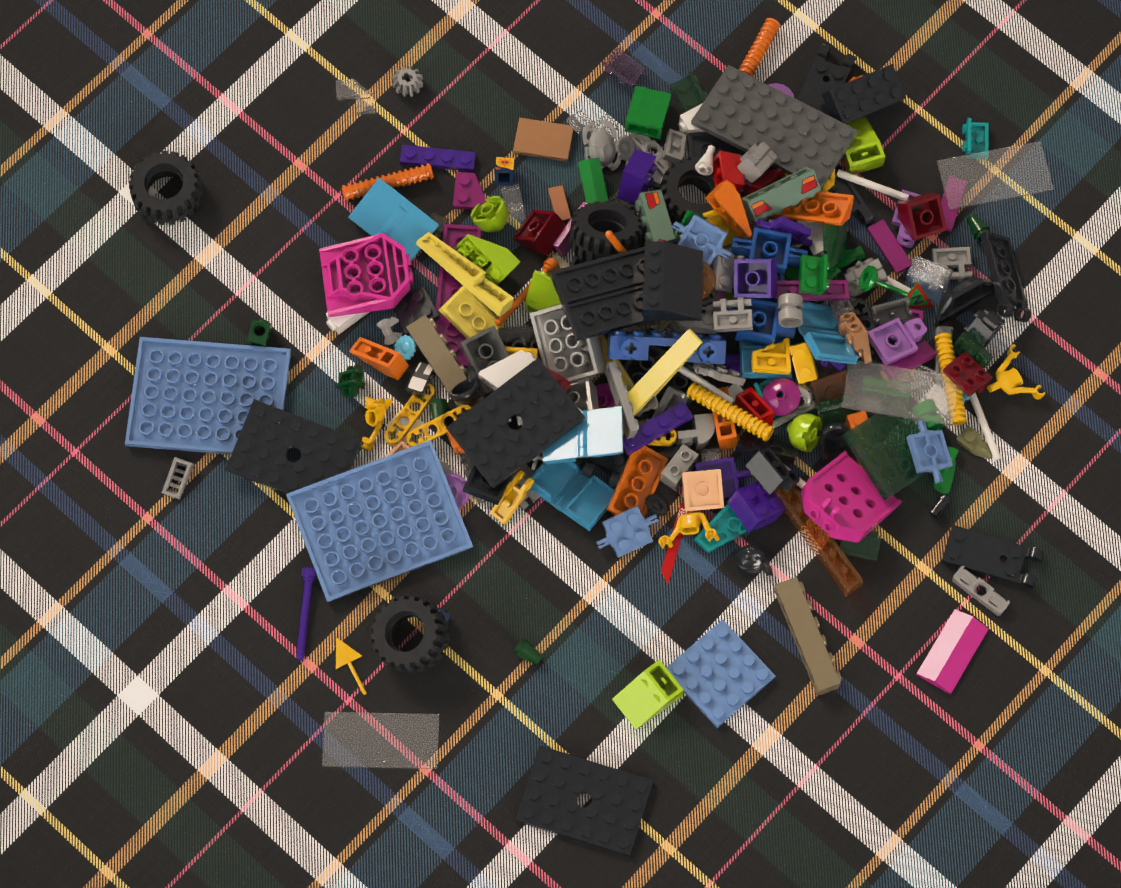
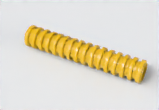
(946, 357)
(727, 410)

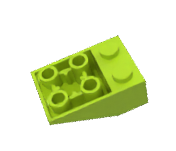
(865, 150)
(490, 257)
(541, 293)
(648, 695)

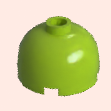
(491, 215)
(803, 431)

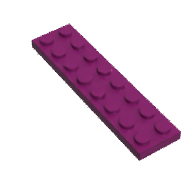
(449, 286)

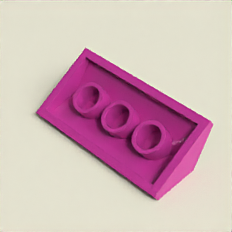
(952, 651)

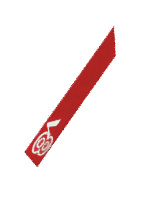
(671, 553)

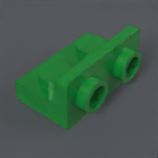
(813, 274)

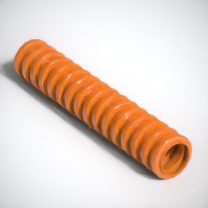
(760, 46)
(394, 180)

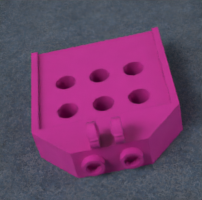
(393, 275)
(845, 500)

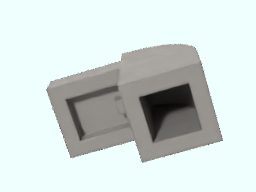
(702, 432)

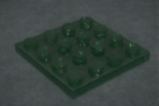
(884, 451)

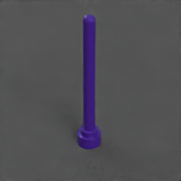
(308, 576)

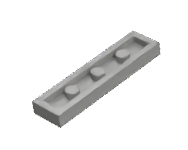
(619, 394)

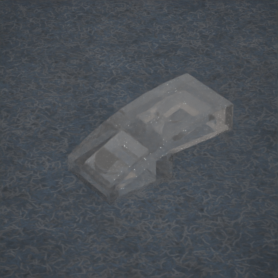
(513, 199)

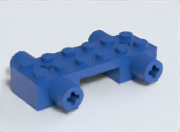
(765, 309)
(636, 345)

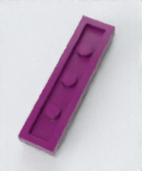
(836, 291)

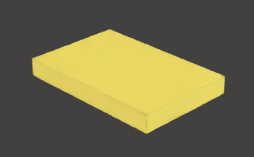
(468, 313)

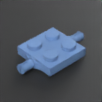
(703, 236)
(929, 451)
(627, 531)

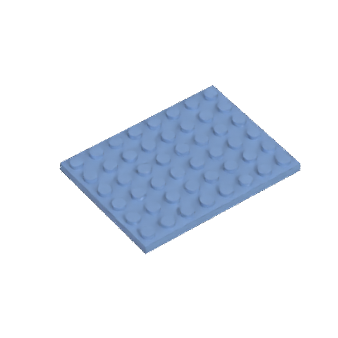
(201, 392)
(379, 521)

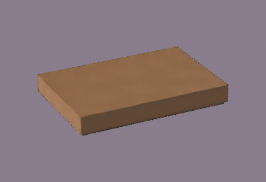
(543, 139)

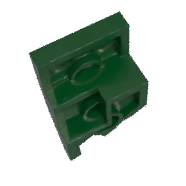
(835, 242)

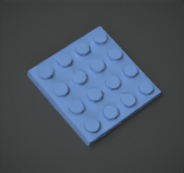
(720, 673)

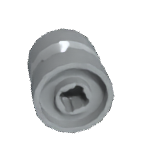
(790, 314)

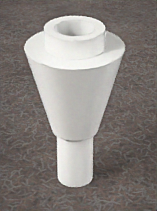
(705, 164)

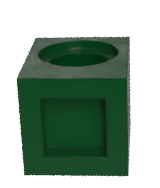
(256, 326)

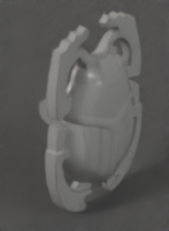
(601, 145)

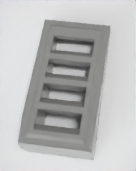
(189, 466)

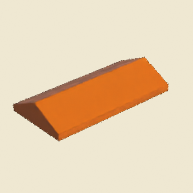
(822, 208)
(637, 481)

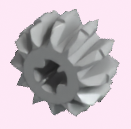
(401, 78)

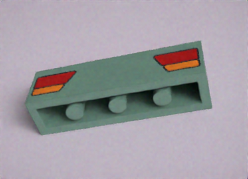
(781, 194)
(654, 216)

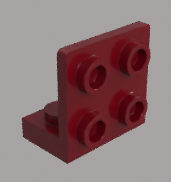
(967, 374)

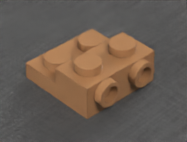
(855, 335)

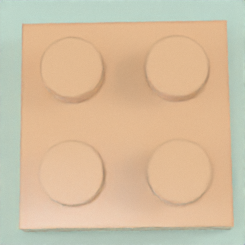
(702, 490)

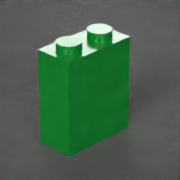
(647, 112)

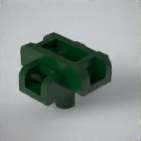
(351, 380)

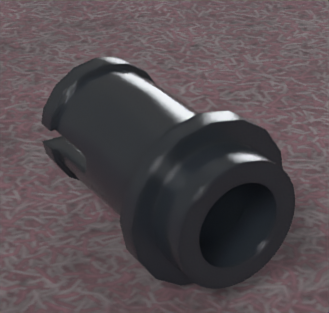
(939, 506)

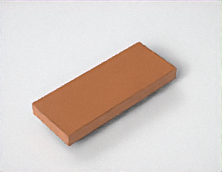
(559, 202)

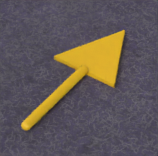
(346, 655)

